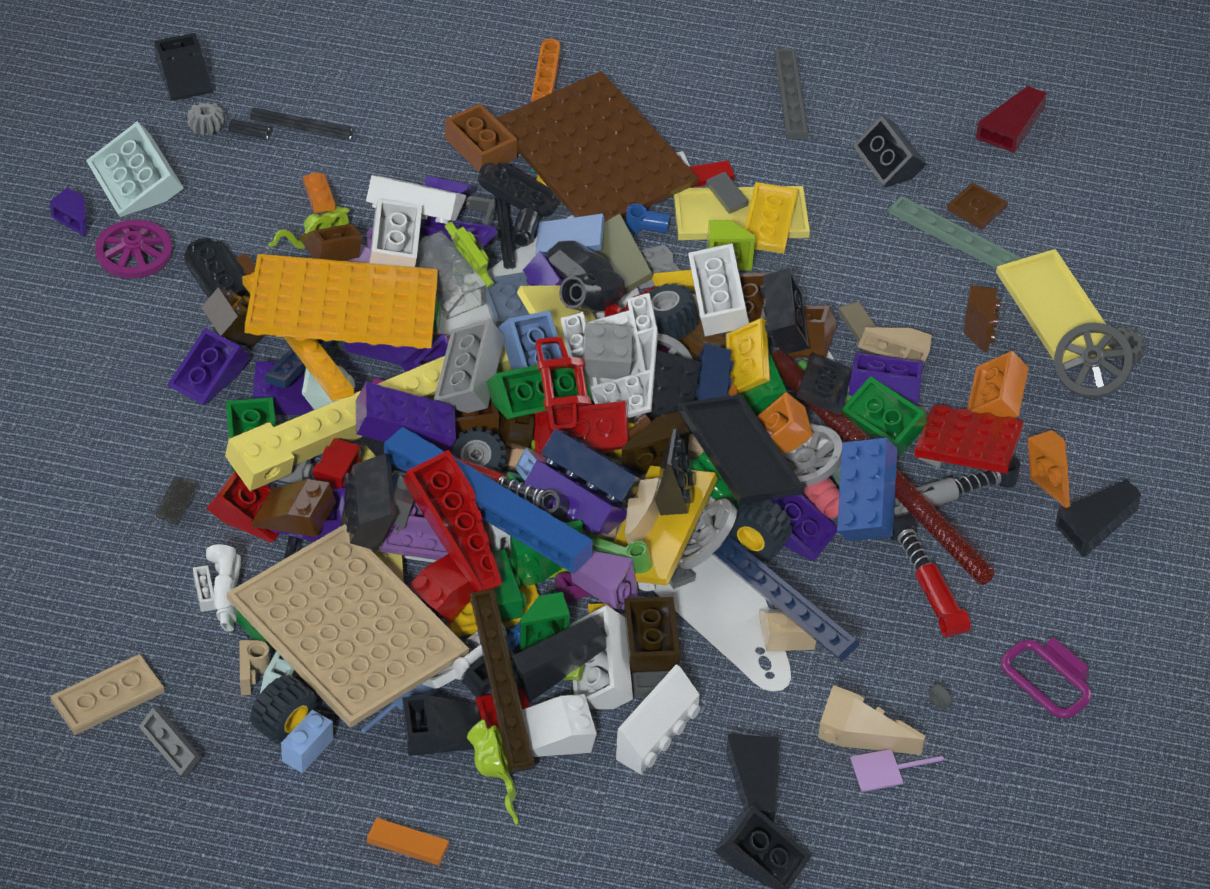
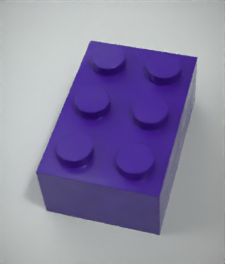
(897, 374)

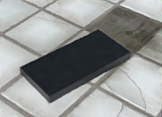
(824, 383)

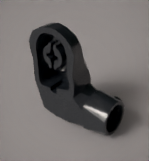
(587, 276)

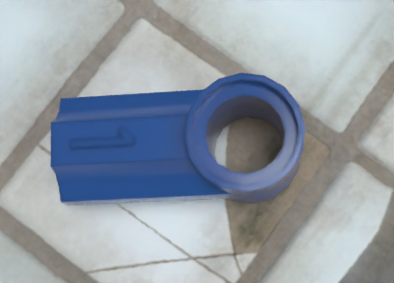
(638, 219)

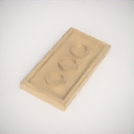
(107, 694)

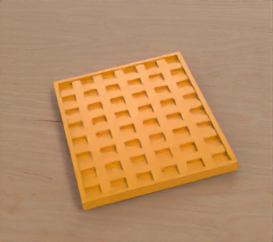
(342, 301)

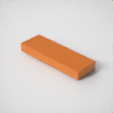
(407, 841)

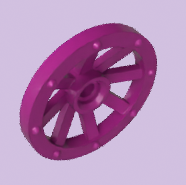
(133, 245)

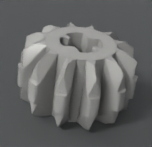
(205, 118)

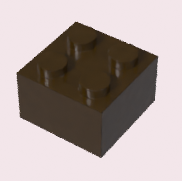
(228, 316)

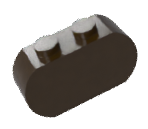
(516, 431)

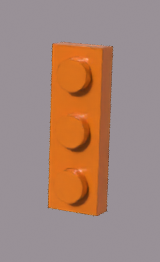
(318, 192)

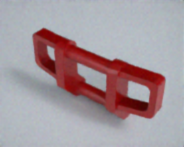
(564, 362)

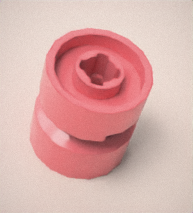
(824, 497)

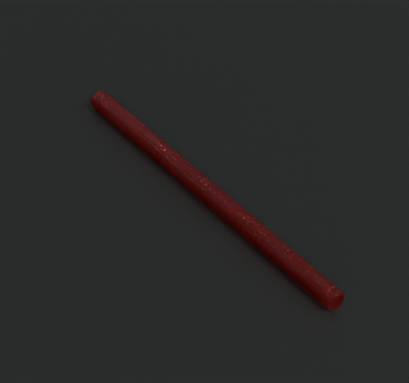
(904, 491)

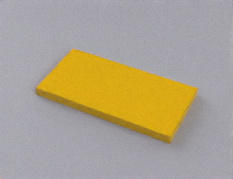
(671, 532)

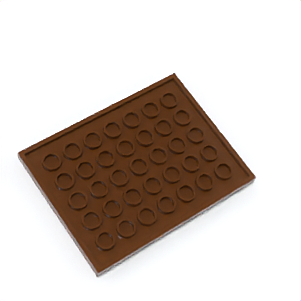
(596, 149)

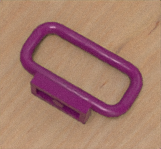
(1063, 662)

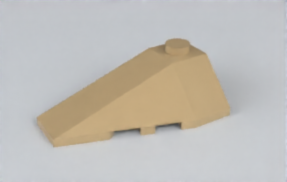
(857, 725)

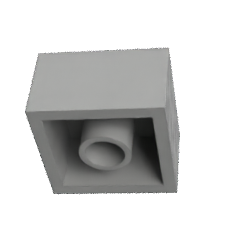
(607, 350)

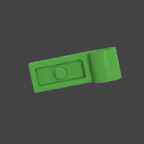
(636, 550)

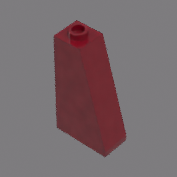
(1012, 120)

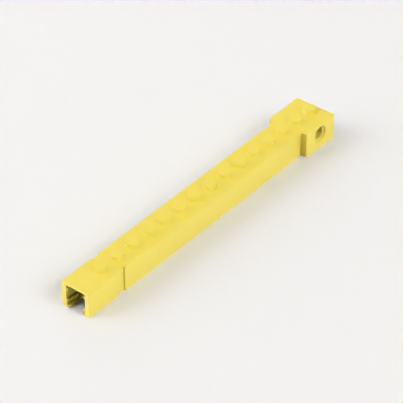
(271, 451)

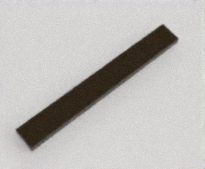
(502, 681)

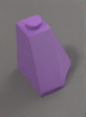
(608, 578)

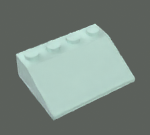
(134, 171)

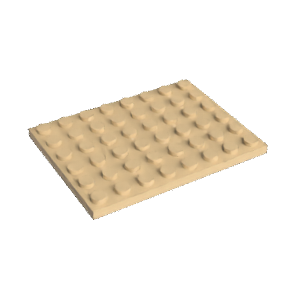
(347, 625)

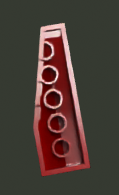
(454, 516)

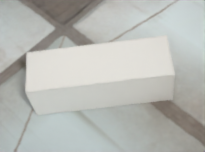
(204, 588)

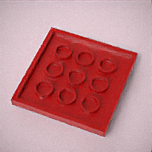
(969, 438)

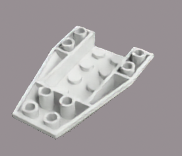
(638, 386)

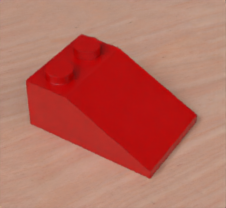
(239, 506)
(443, 588)

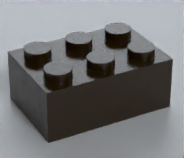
(651, 634)

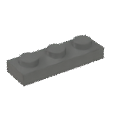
(169, 742)

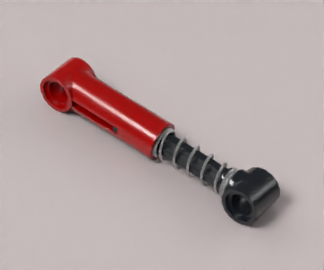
(540, 498)
(950, 617)

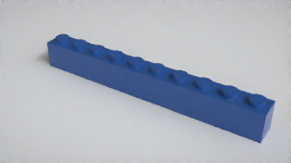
(501, 506)

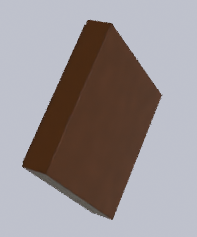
(977, 206)

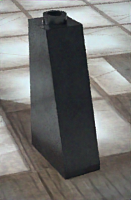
(1097, 516)
(558, 656)
(754, 770)

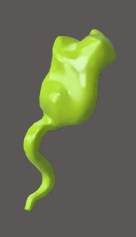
(315, 222)
(491, 759)

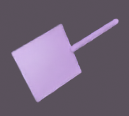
(880, 769)

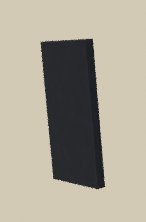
(740, 449)

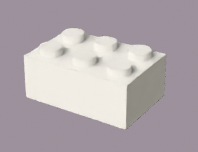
(395, 233)

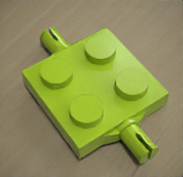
(465, 244)

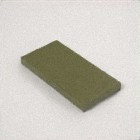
(624, 254)

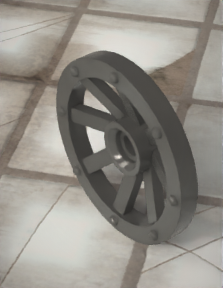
(1093, 364)

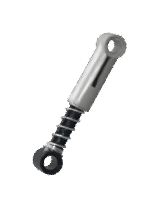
(949, 488)

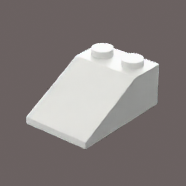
(560, 726)

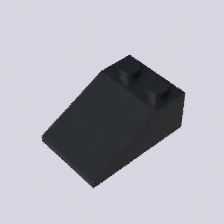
(762, 850)

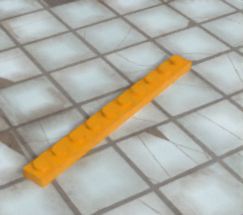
(316, 361)

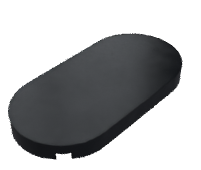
(517, 188)
(214, 267)

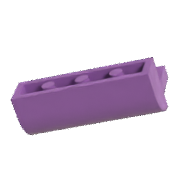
(415, 539)

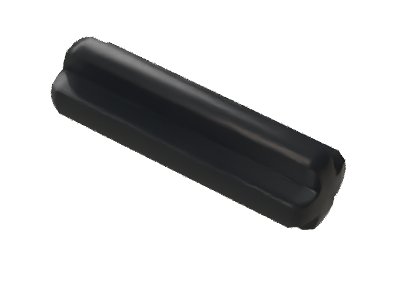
(249, 129)

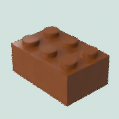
(480, 137)

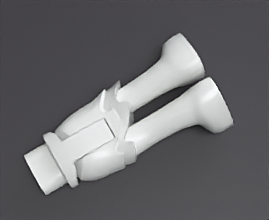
(228, 566)

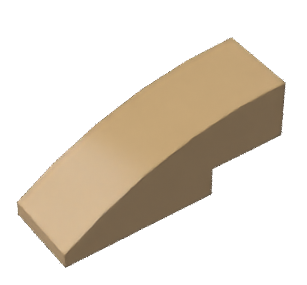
(642, 511)

